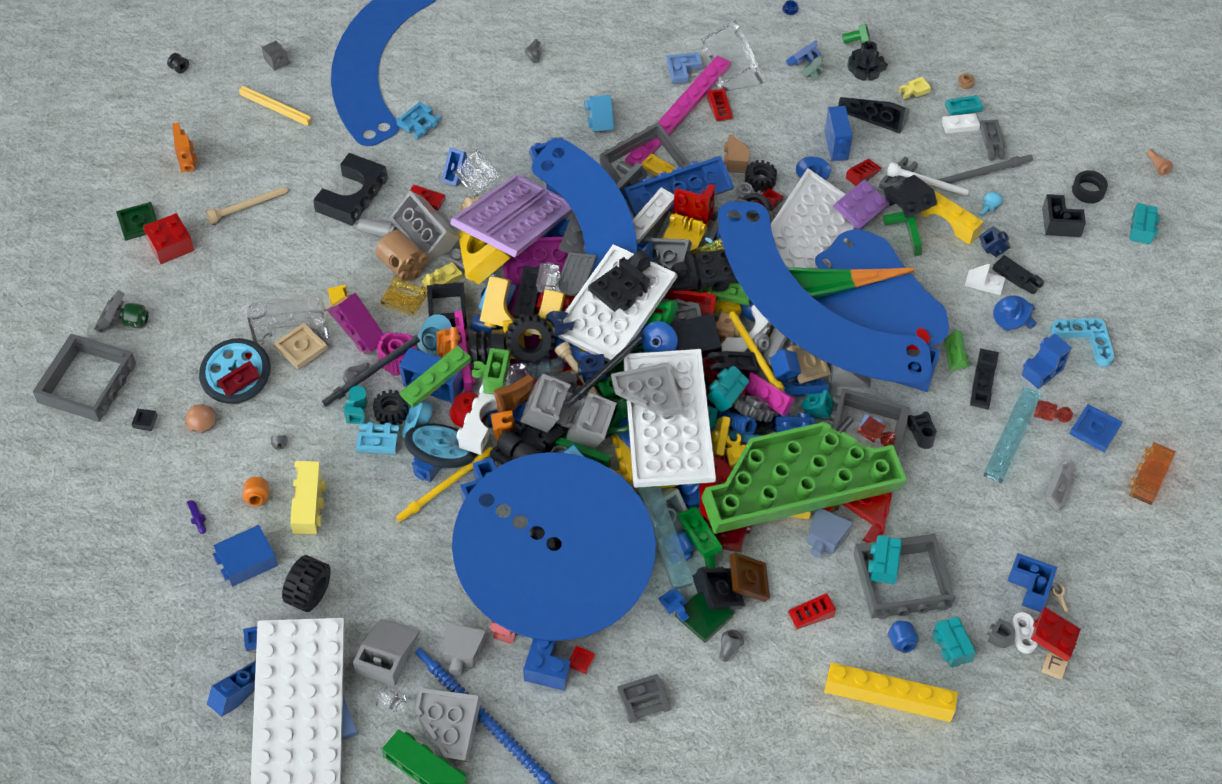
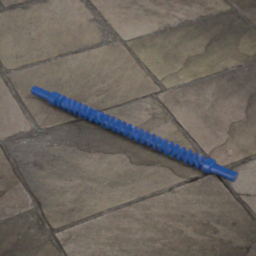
(434, 667)

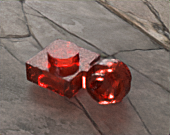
(1048, 411)
(874, 429)

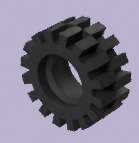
(761, 169)
(390, 399)

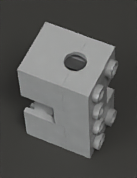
(586, 418)

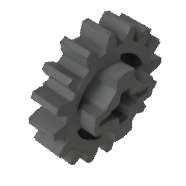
(754, 408)

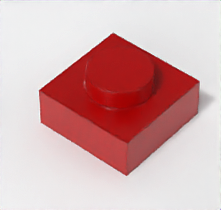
(581, 659)

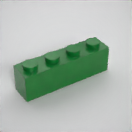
(419, 761)

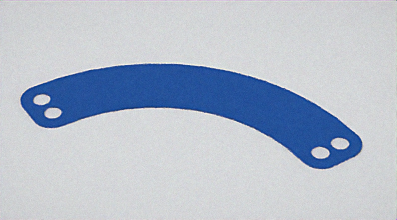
(357, 63)
(594, 201)
(801, 317)

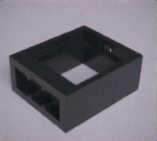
(444, 291)

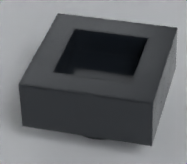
(144, 419)

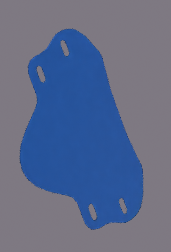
(889, 305)

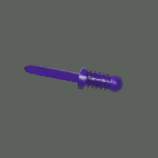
(197, 518)

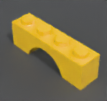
(965, 225)

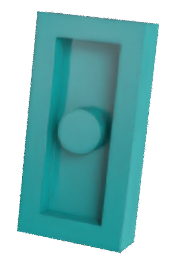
(964, 105)

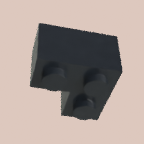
(1062, 221)

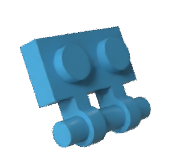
(415, 116)

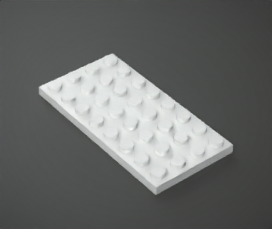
(808, 222)
(675, 446)
(298, 702)

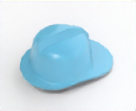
(428, 333)
(418, 415)

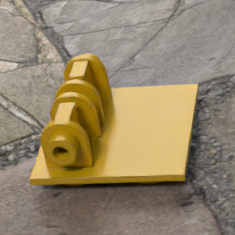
(685, 229)

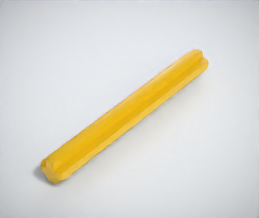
(275, 105)

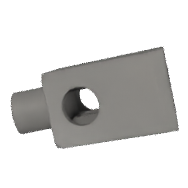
(462, 647)

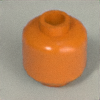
(255, 491)

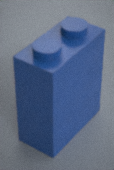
(838, 133)
(244, 556)

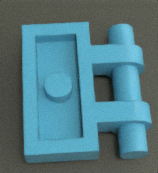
(377, 442)

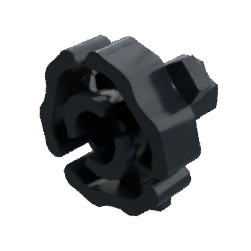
(866, 60)

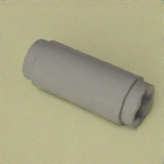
(375, 227)

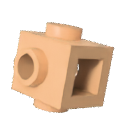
(726, 327)

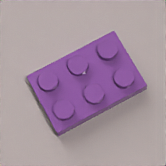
(861, 204)

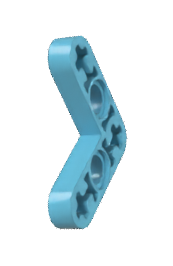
(1093, 334)

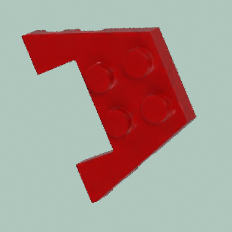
(873, 510)

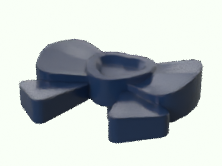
(556, 319)

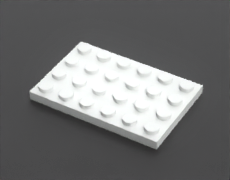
(599, 327)

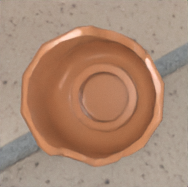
(200, 418)

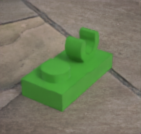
(955, 351)

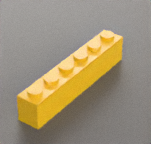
(891, 692)

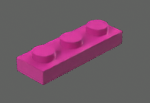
(777, 399)

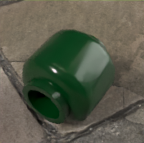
(134, 315)

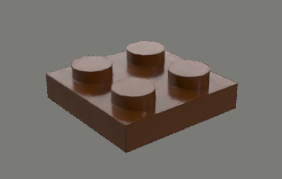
(749, 577)

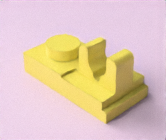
(444, 275)

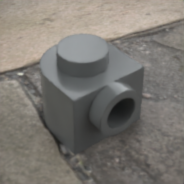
(1001, 634)

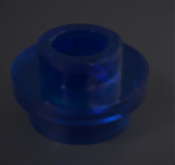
(790, 7)

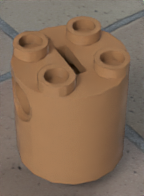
(401, 255)

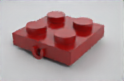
(1055, 634)

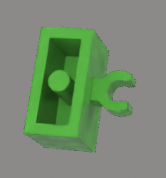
(495, 370)

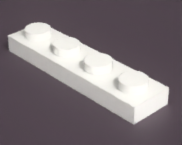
(652, 212)

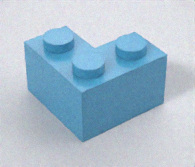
(600, 112)

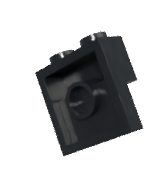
(717, 588)

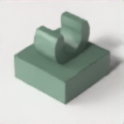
(812, 67)

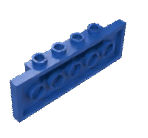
(691, 178)

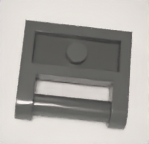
(640, 692)

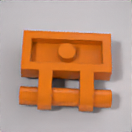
(447, 340)

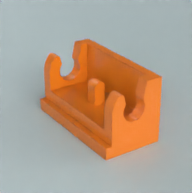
(502, 422)

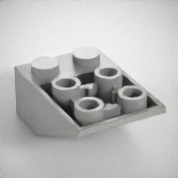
(385, 652)

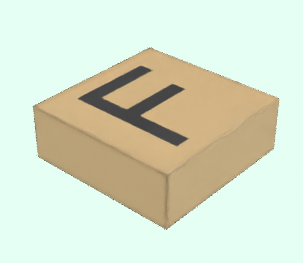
(1054, 666)

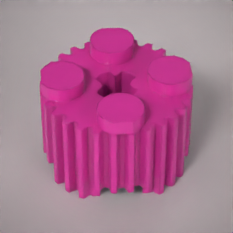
(389, 343)

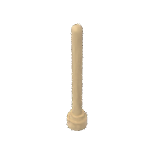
(215, 215)
(564, 351)

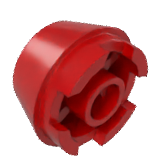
(462, 406)

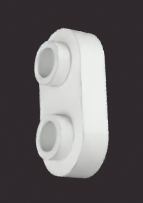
(1023, 634)

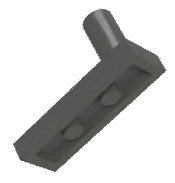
(632, 175)

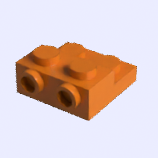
(184, 149)

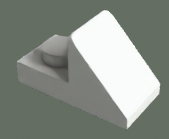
(982, 280)

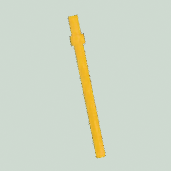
(753, 348)
(414, 507)

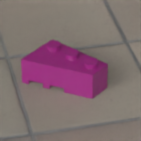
(356, 322)

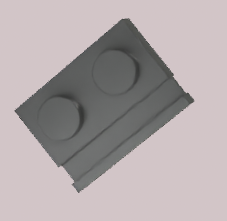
(107, 316)

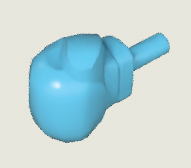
(992, 201)

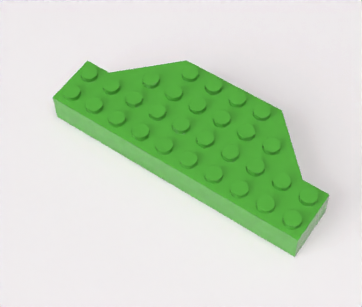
(800, 474)

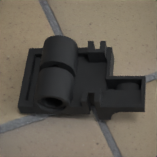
(704, 271)
(623, 283)
(524, 442)

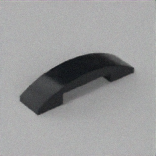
(983, 379)

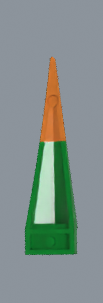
(830, 281)

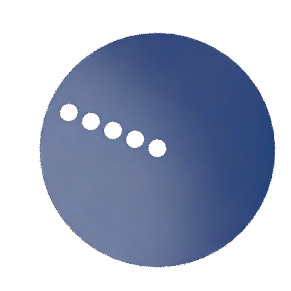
(561, 592)

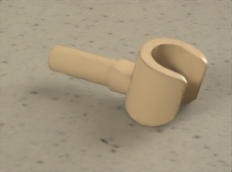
(1060, 596)

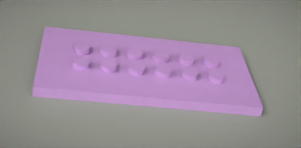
(513, 215)

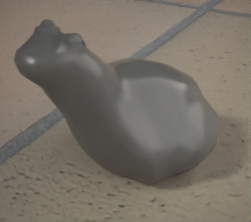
(532, 51)
(353, 371)
(730, 642)

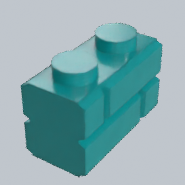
(1144, 223)
(727, 388)
(885, 560)
(954, 642)

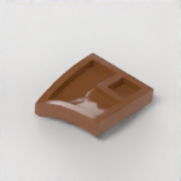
(513, 395)

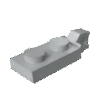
(1060, 484)

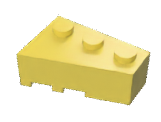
(307, 498)

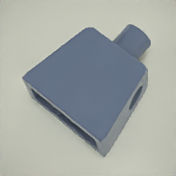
(827, 532)

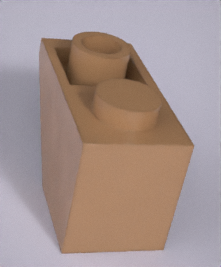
(737, 155)

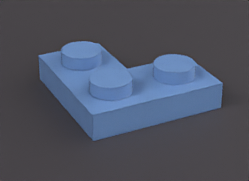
(680, 63)

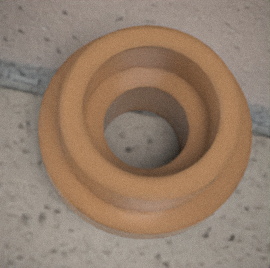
(966, 81)

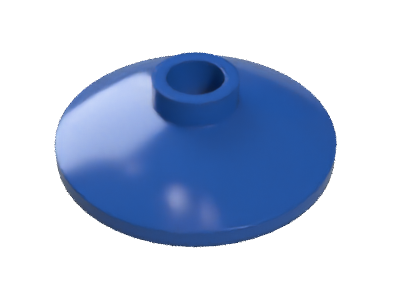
(815, 164)
(664, 333)

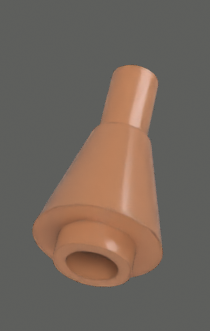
(1161, 164)

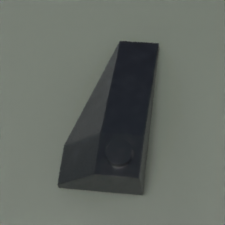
(880, 113)

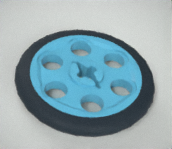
(216, 357)
(437, 444)

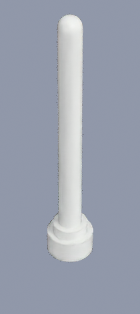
(895, 170)

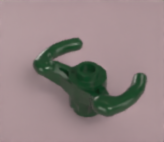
(620, 412)

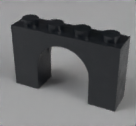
(350, 207)

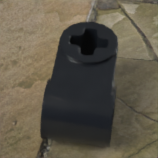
(922, 429)

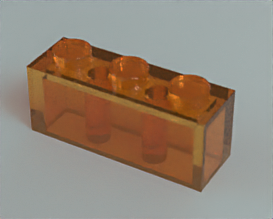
(1151, 473)

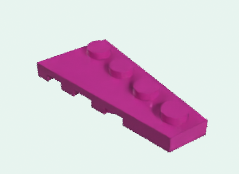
(469, 380)

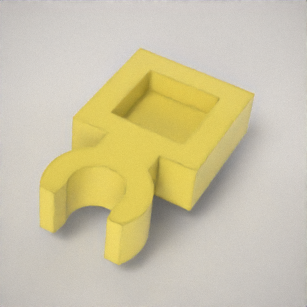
(917, 87)

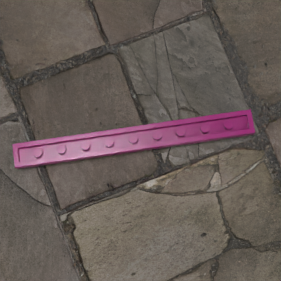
(683, 107)

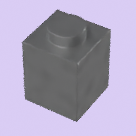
(275, 55)

